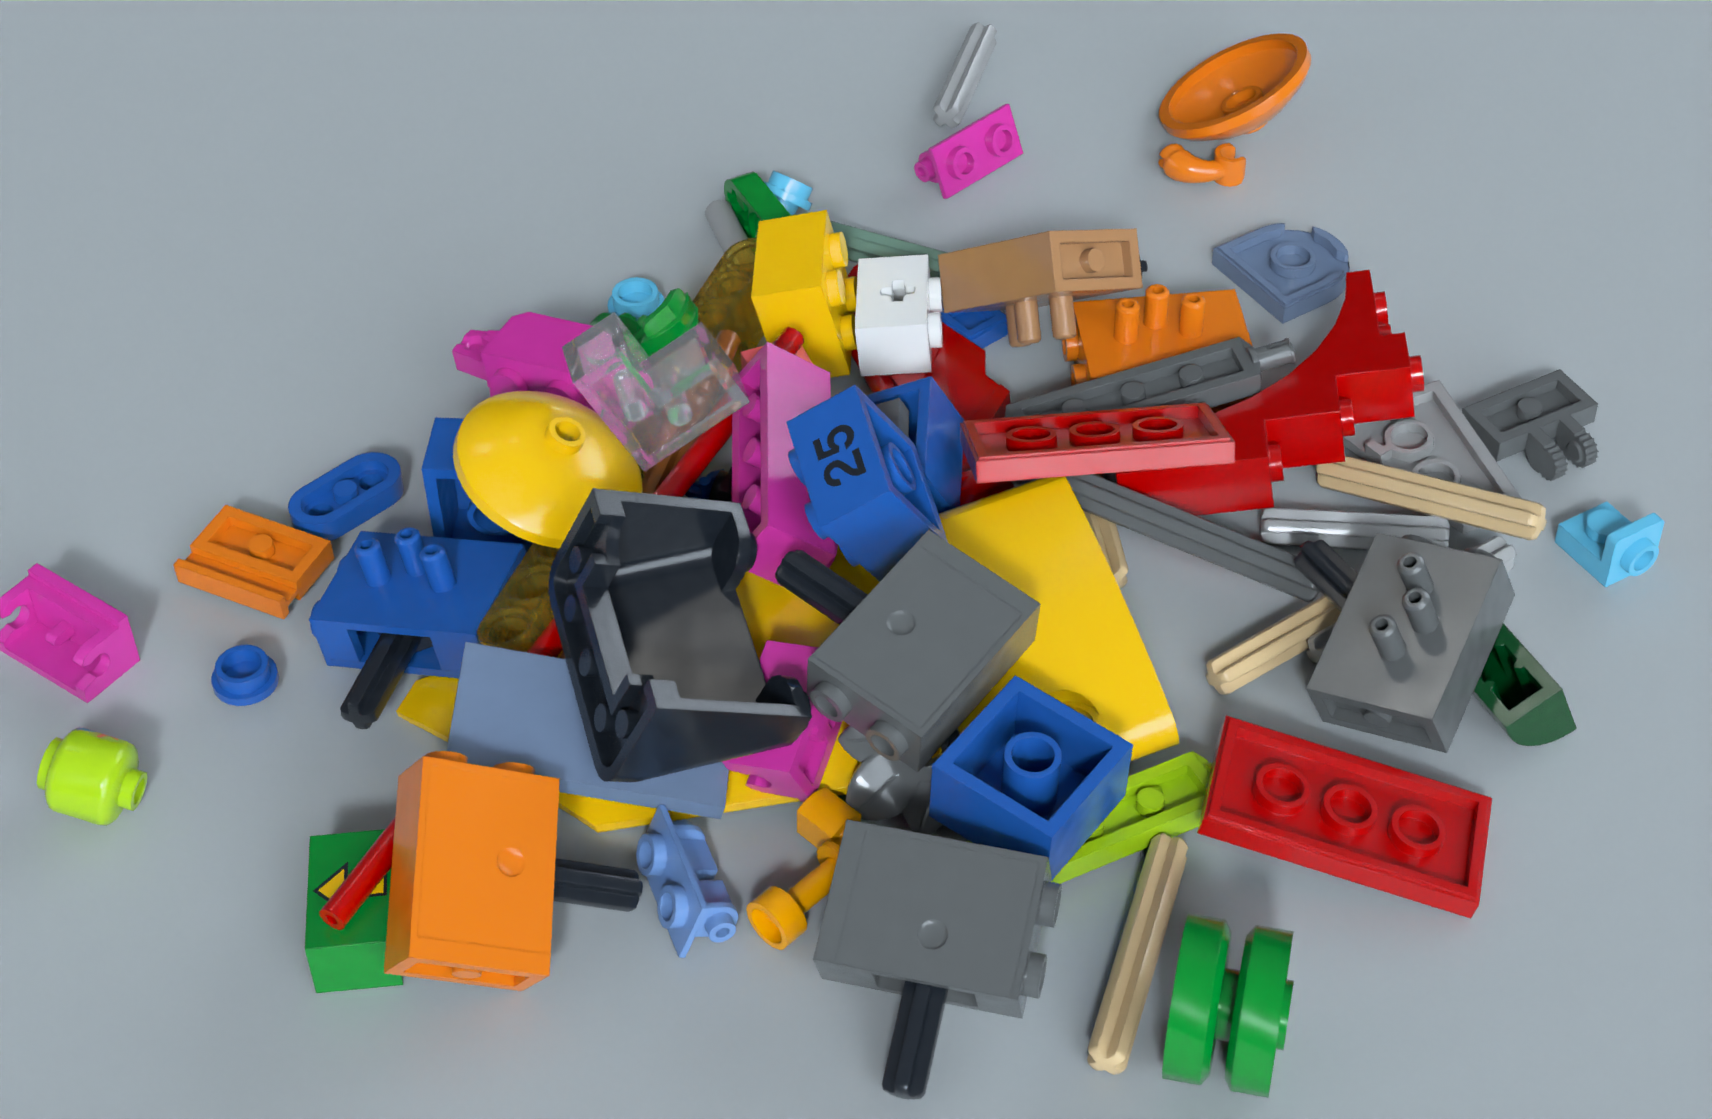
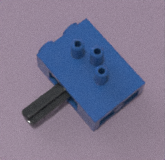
(406, 609)

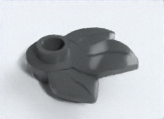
(888, 787)

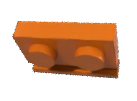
(254, 561)

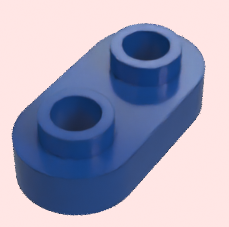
(347, 495)

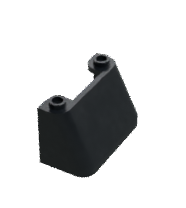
(663, 639)

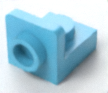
(1610, 544)

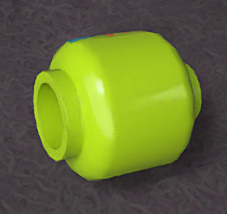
(91, 776)

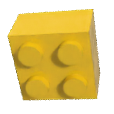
(805, 287)

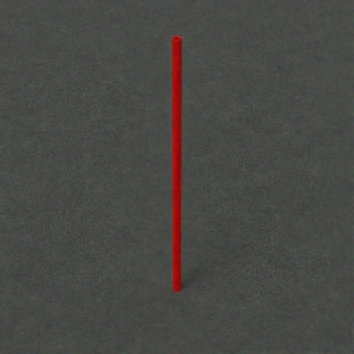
(378, 858)

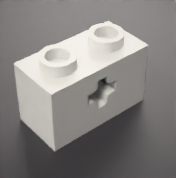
(897, 315)

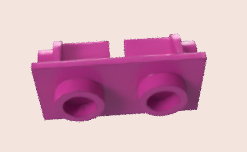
(971, 152)

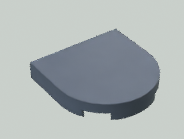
(1285, 268)

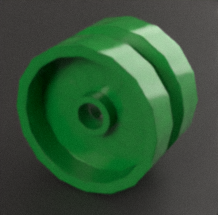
(1228, 1005)

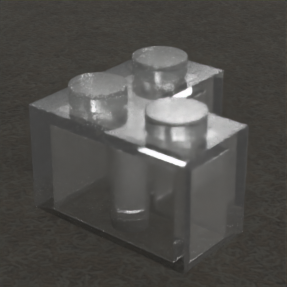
(657, 399)

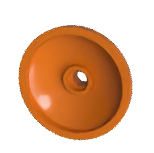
(1236, 89)

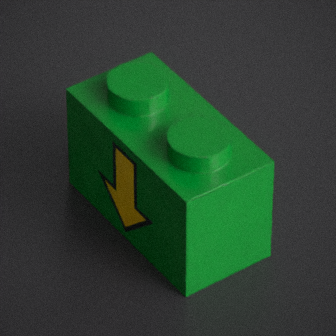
(355, 954)

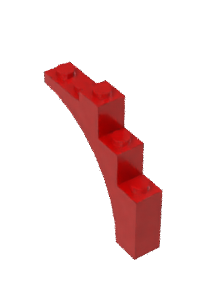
(1301, 420)

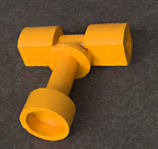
(779, 913)

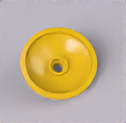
(535, 461)

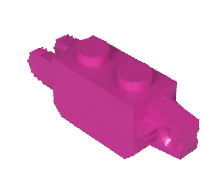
(522, 355)

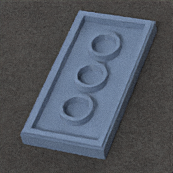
(527, 713)

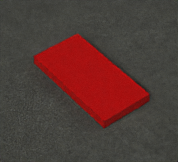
(1095, 442)
(1347, 816)

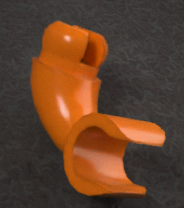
(1187, 168)

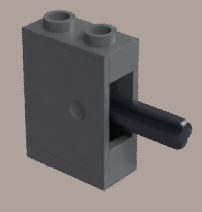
(914, 648)
(936, 927)

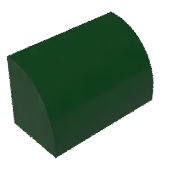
(1522, 694)

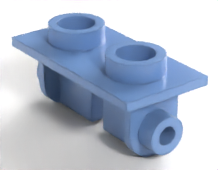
(674, 861)

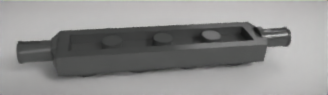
(1207, 375)

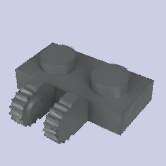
(1531, 418)

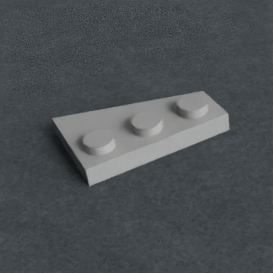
(1433, 444)

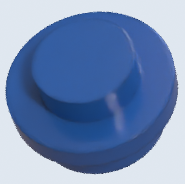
(244, 676)

